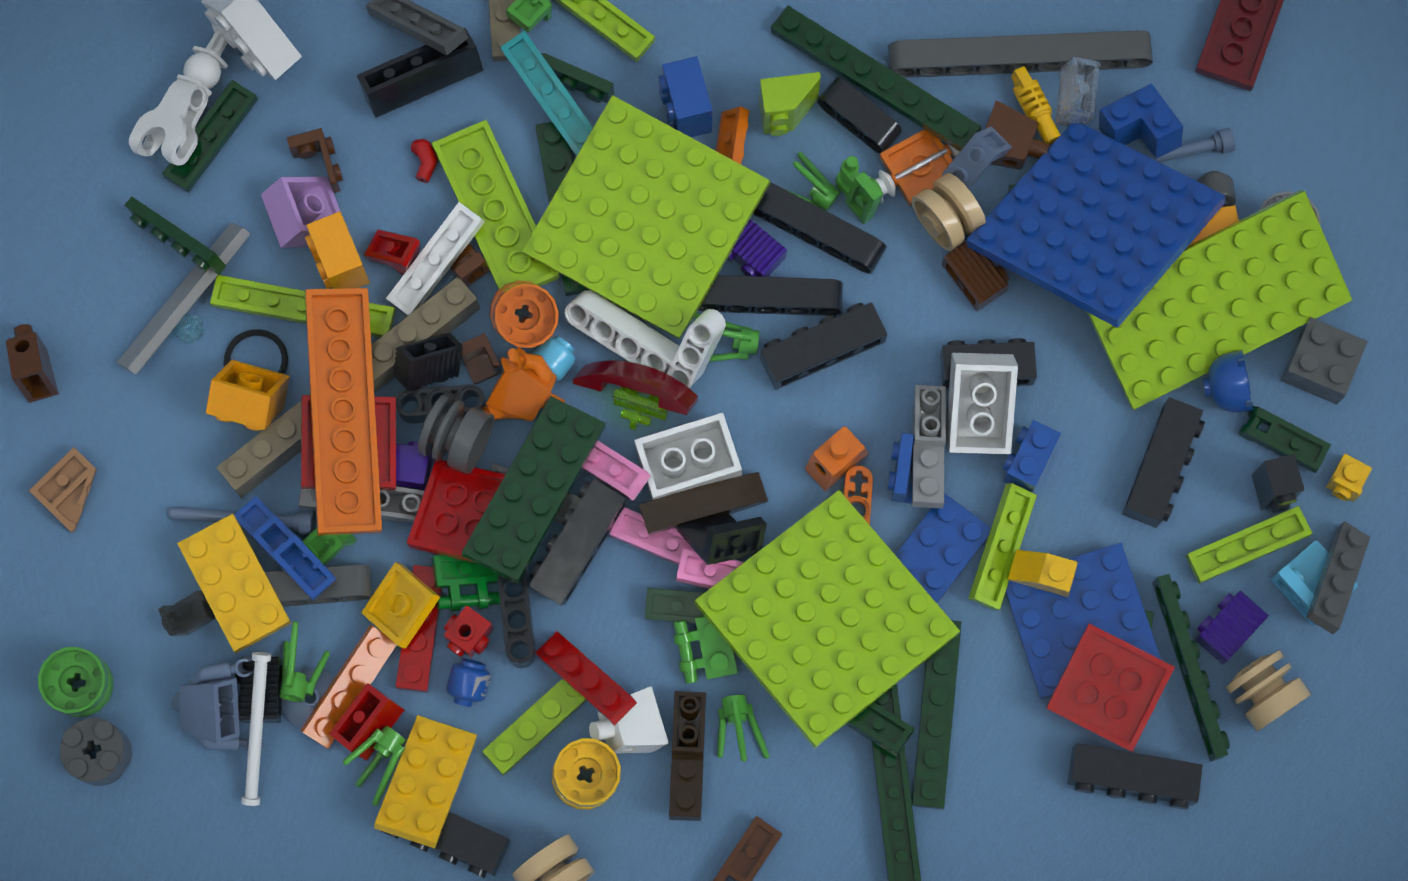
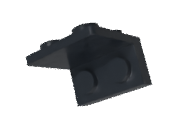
(724, 538)

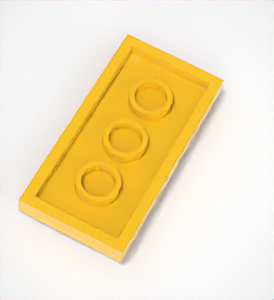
(234, 583)
(425, 781)

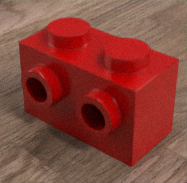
(366, 713)

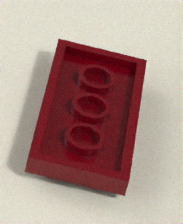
(1238, 41)

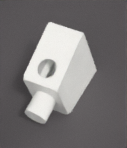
(637, 731)

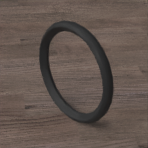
(258, 332)

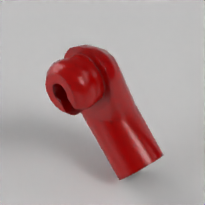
(427, 157)

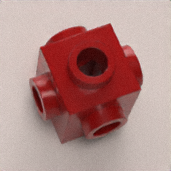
(465, 622)

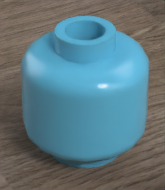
(557, 354)

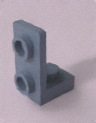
(977, 155)

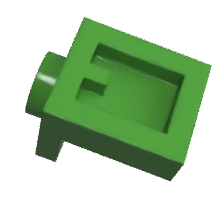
(529, 12)
(327, 546)

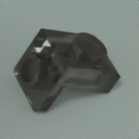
(186, 615)

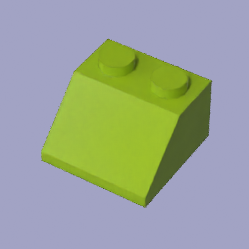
(787, 101)

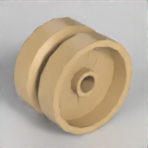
(948, 211)
(551, 864)

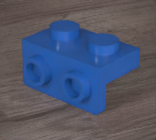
(900, 480)

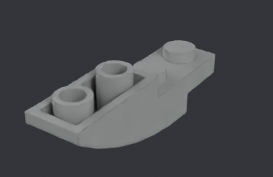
(928, 446)
(396, 504)

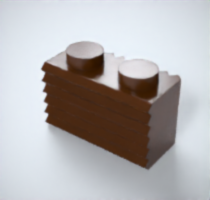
(975, 275)

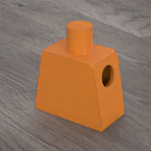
(836, 457)

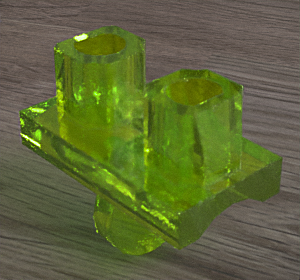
(630, 400)

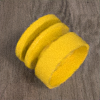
(592, 756)

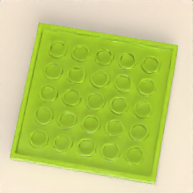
(646, 217)
(826, 618)

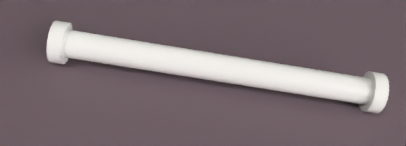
(256, 726)

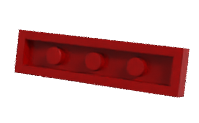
(417, 658)
(586, 678)

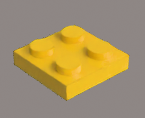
(400, 605)

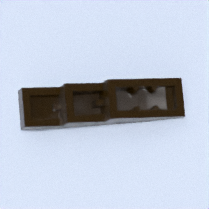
(703, 502)

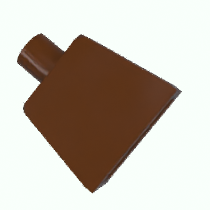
(1019, 133)
(30, 364)

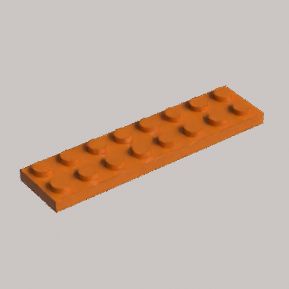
(343, 411)

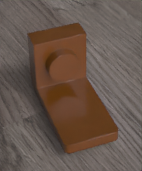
(308, 144)
(470, 266)

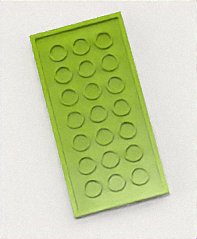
(1226, 298)

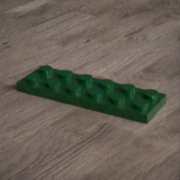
(533, 490)

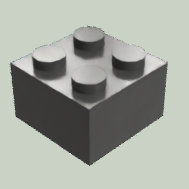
(1324, 361)

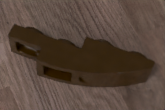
(687, 756)

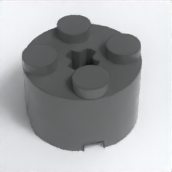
(82, 739)

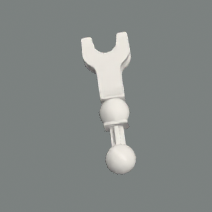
(175, 118)

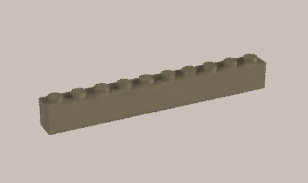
(282, 438)

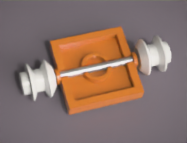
(914, 164)

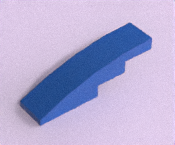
(284, 548)

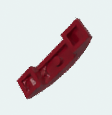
(672, 393)

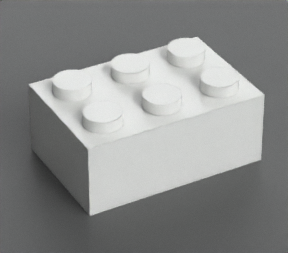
(254, 34)
(981, 403)
(688, 456)

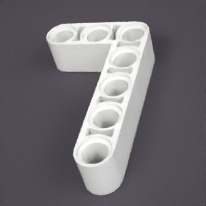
(643, 344)

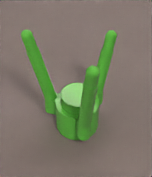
(823, 192)
(743, 339)
(294, 684)
(736, 710)
(387, 743)

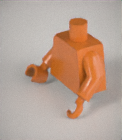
(521, 387)

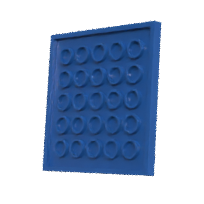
(1096, 222)

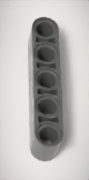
(352, 584)

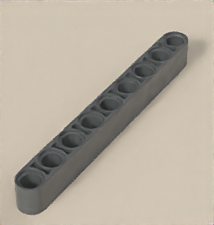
(1009, 53)

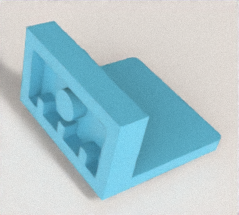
(1301, 576)

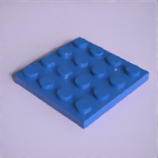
(1054, 624)

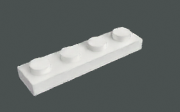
(435, 259)

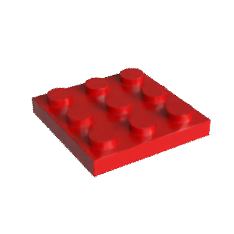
(386, 442)
(452, 509)
(1110, 687)

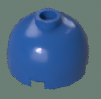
(1229, 383)

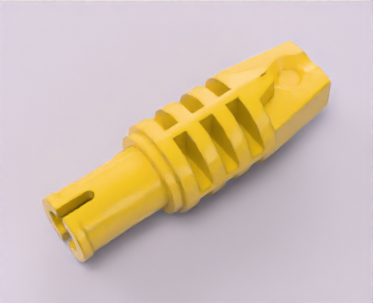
(1034, 104)

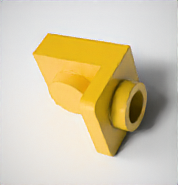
(1348, 478)

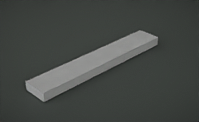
(180, 302)

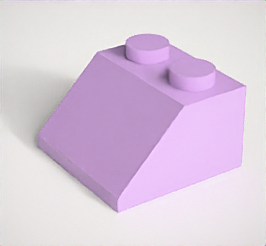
(297, 202)

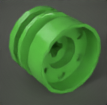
(67, 666)

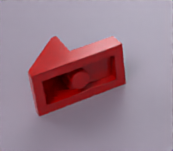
(393, 250)

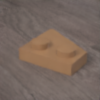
(66, 488)

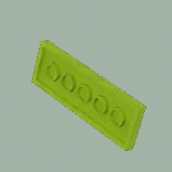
(490, 191)

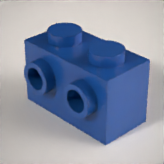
(1029, 462)

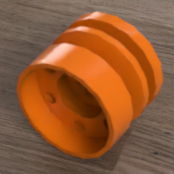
(529, 330)

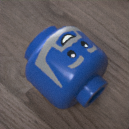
(468, 682)

